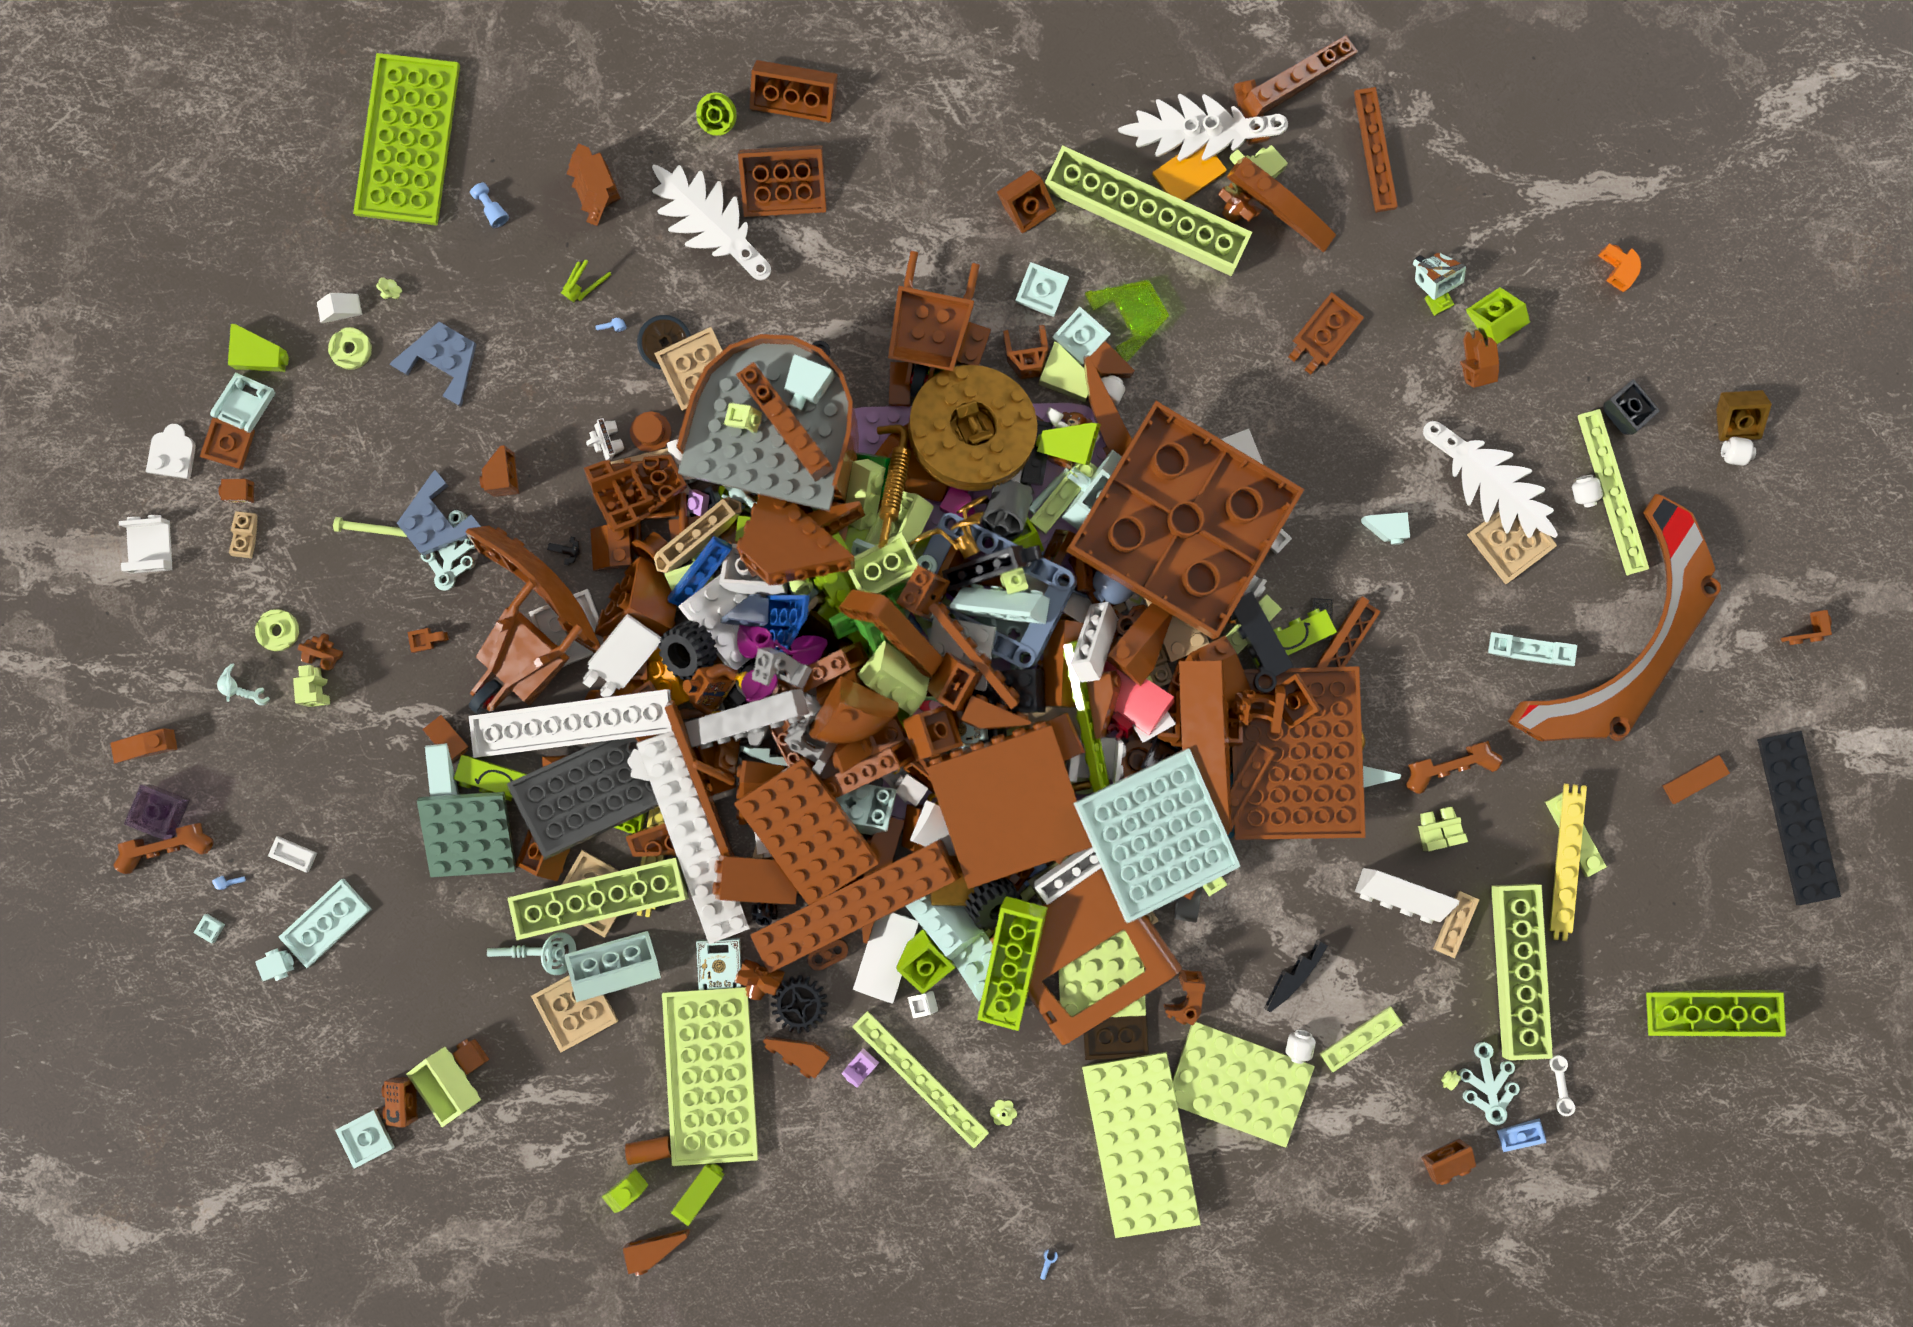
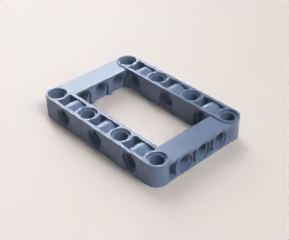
(1037, 634)

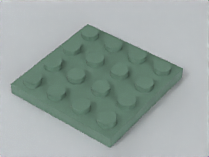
(466, 834)

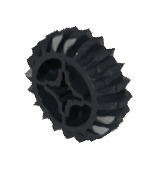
(805, 1022)

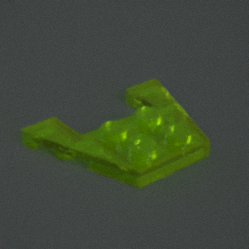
(1139, 309)

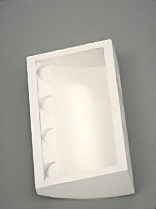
(932, 827)
(885, 946)

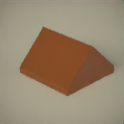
(1298, 702)

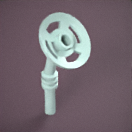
(552, 952)

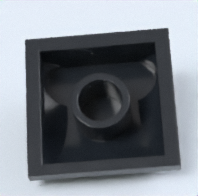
(1630, 408)

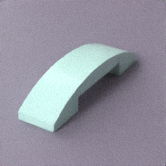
(1532, 650)

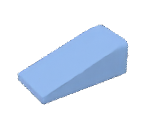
(1522, 1135)

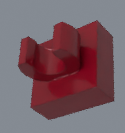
(1121, 725)

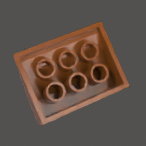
(782, 180)

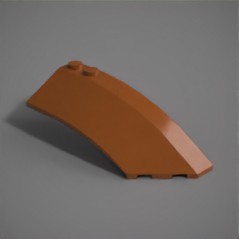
(525, 565)

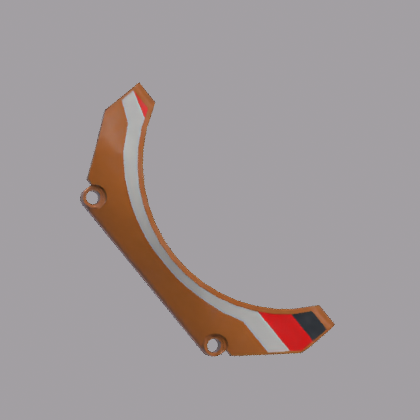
(1627, 694)

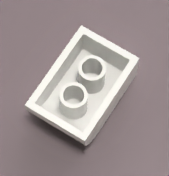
(738, 578)

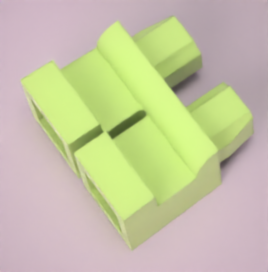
(309, 687)
(1441, 833)

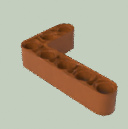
(895, 626)

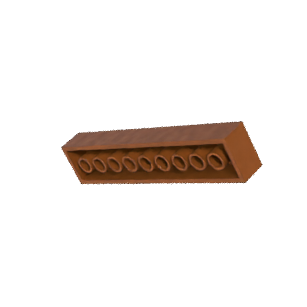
(855, 905)

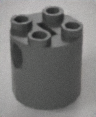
(1008, 509)

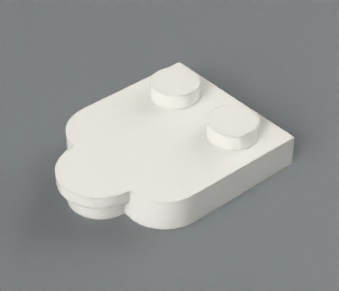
(171, 453)

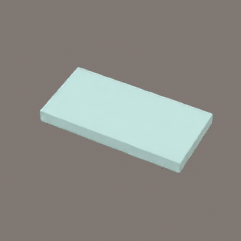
(325, 923)

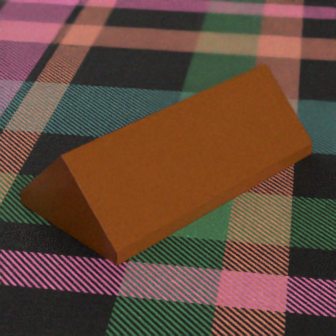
(1057, 684)

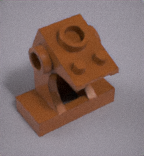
(1272, 707)
(1195, 986)

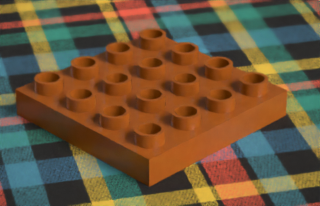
(1185, 520)

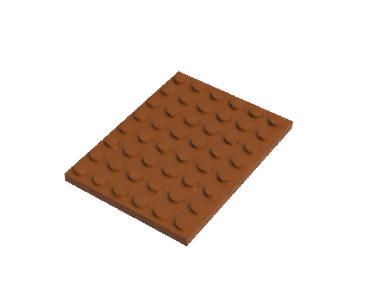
(1318, 765)

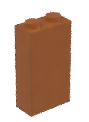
(752, 881)

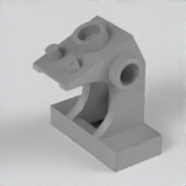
(775, 662)
(796, 740)

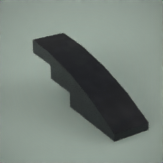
(1289, 983)

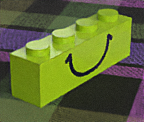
(1304, 632)
(485, 775)

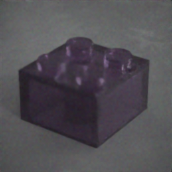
(156, 811)

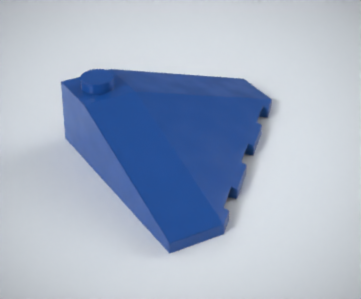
(786, 617)

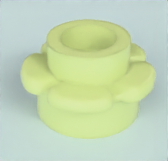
(1450, 1079)

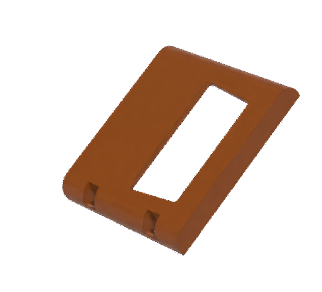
(1078, 924)

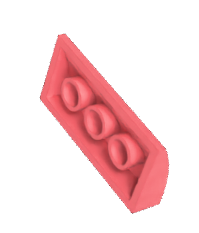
(1141, 704)

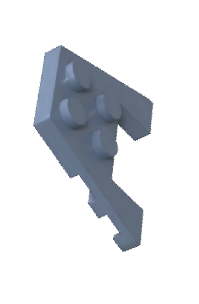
(447, 352)
(425, 522)

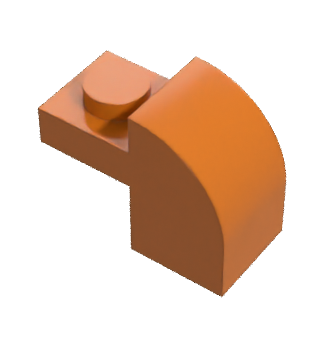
(1626, 266)

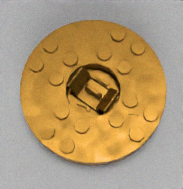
(972, 427)

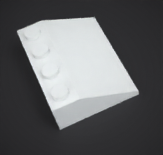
(1404, 895)

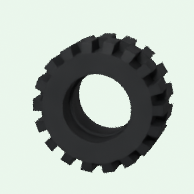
(687, 649)

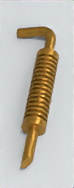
(895, 480)

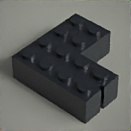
(1029, 686)

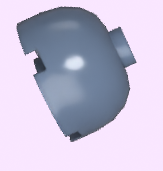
(1110, 590)

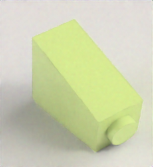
(1064, 374)

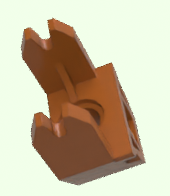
(1481, 360)
(1027, 362)

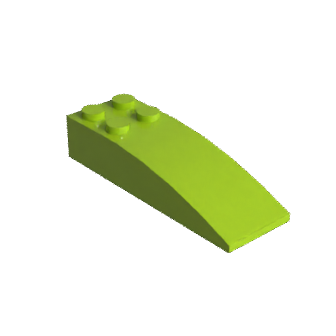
(1012, 963)
(1716, 1013)

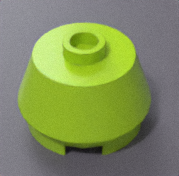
(716, 114)

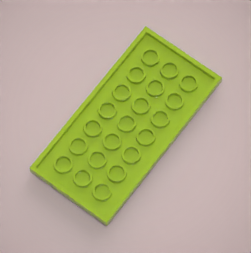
(406, 139)

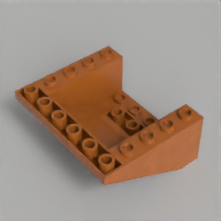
(889, 744)

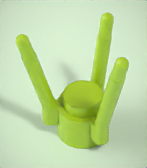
(572, 290)

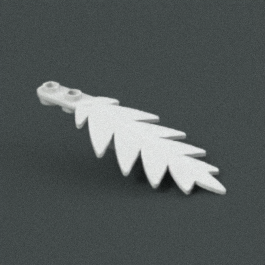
(1197, 128)
(707, 217)
(1495, 481)

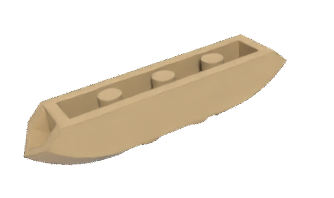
(697, 535)

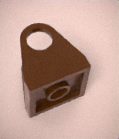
(1057, 547)

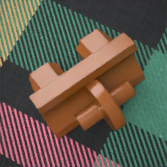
(320, 648)

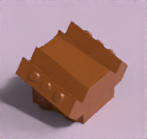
(592, 182)

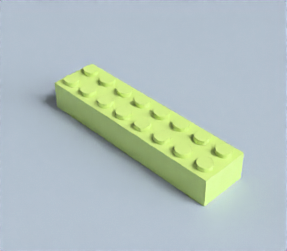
(597, 898)
(1521, 971)

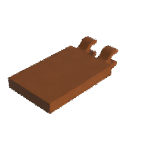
(1326, 332)

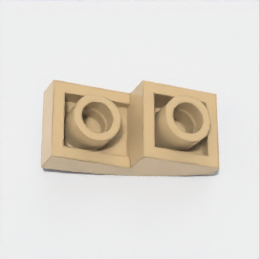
(244, 534)
(1161, 674)

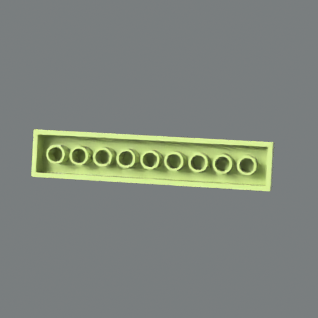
(1147, 210)

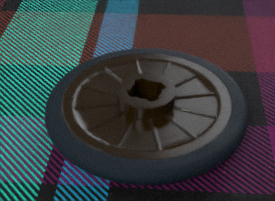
(657, 329)

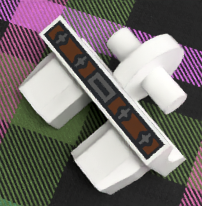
(603, 431)

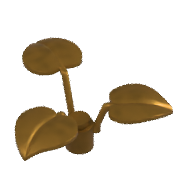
(965, 542)

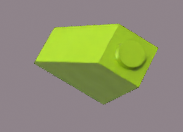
(253, 352)
(1070, 443)
(625, 1191)
(698, 1193)

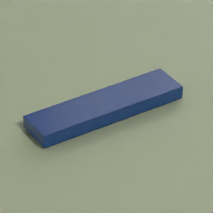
(700, 570)

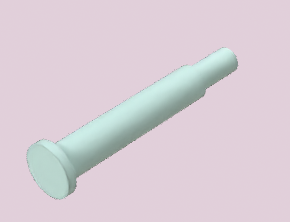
(1047, 492)

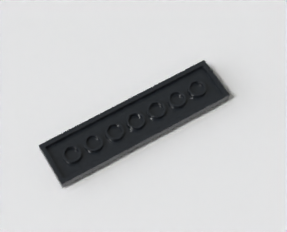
(1799, 818)

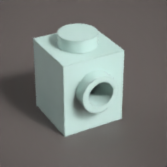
(275, 965)

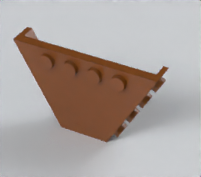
(788, 544)

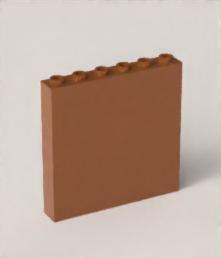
(1008, 804)

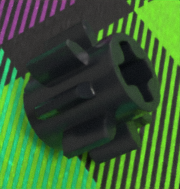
(764, 913)

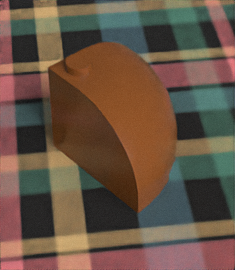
(643, 597)
(852, 713)

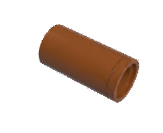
(648, 1150)

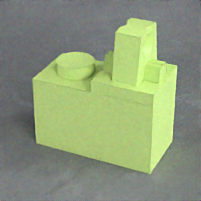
(1266, 159)

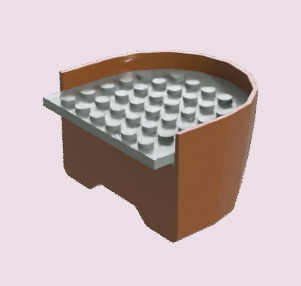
(763, 459)

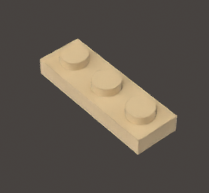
(1456, 925)

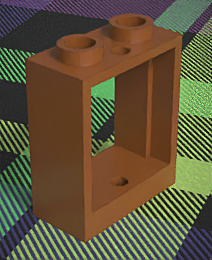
(919, 590)

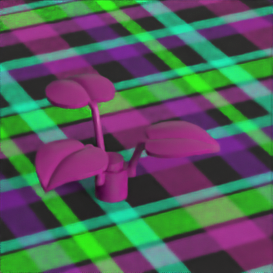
(749, 639)

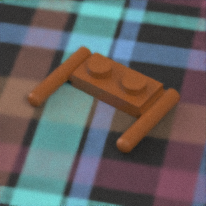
(675, 507)
(725, 762)

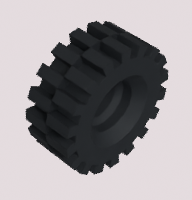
(987, 900)

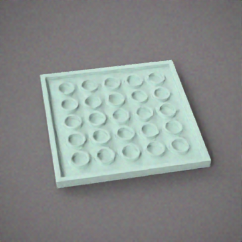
(1157, 835)

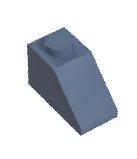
(749, 612)

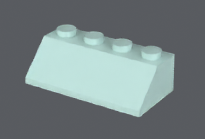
(998, 604)
(946, 925)
(612, 966)

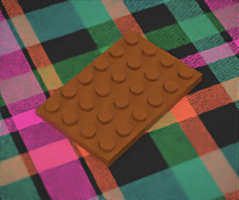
(807, 831)

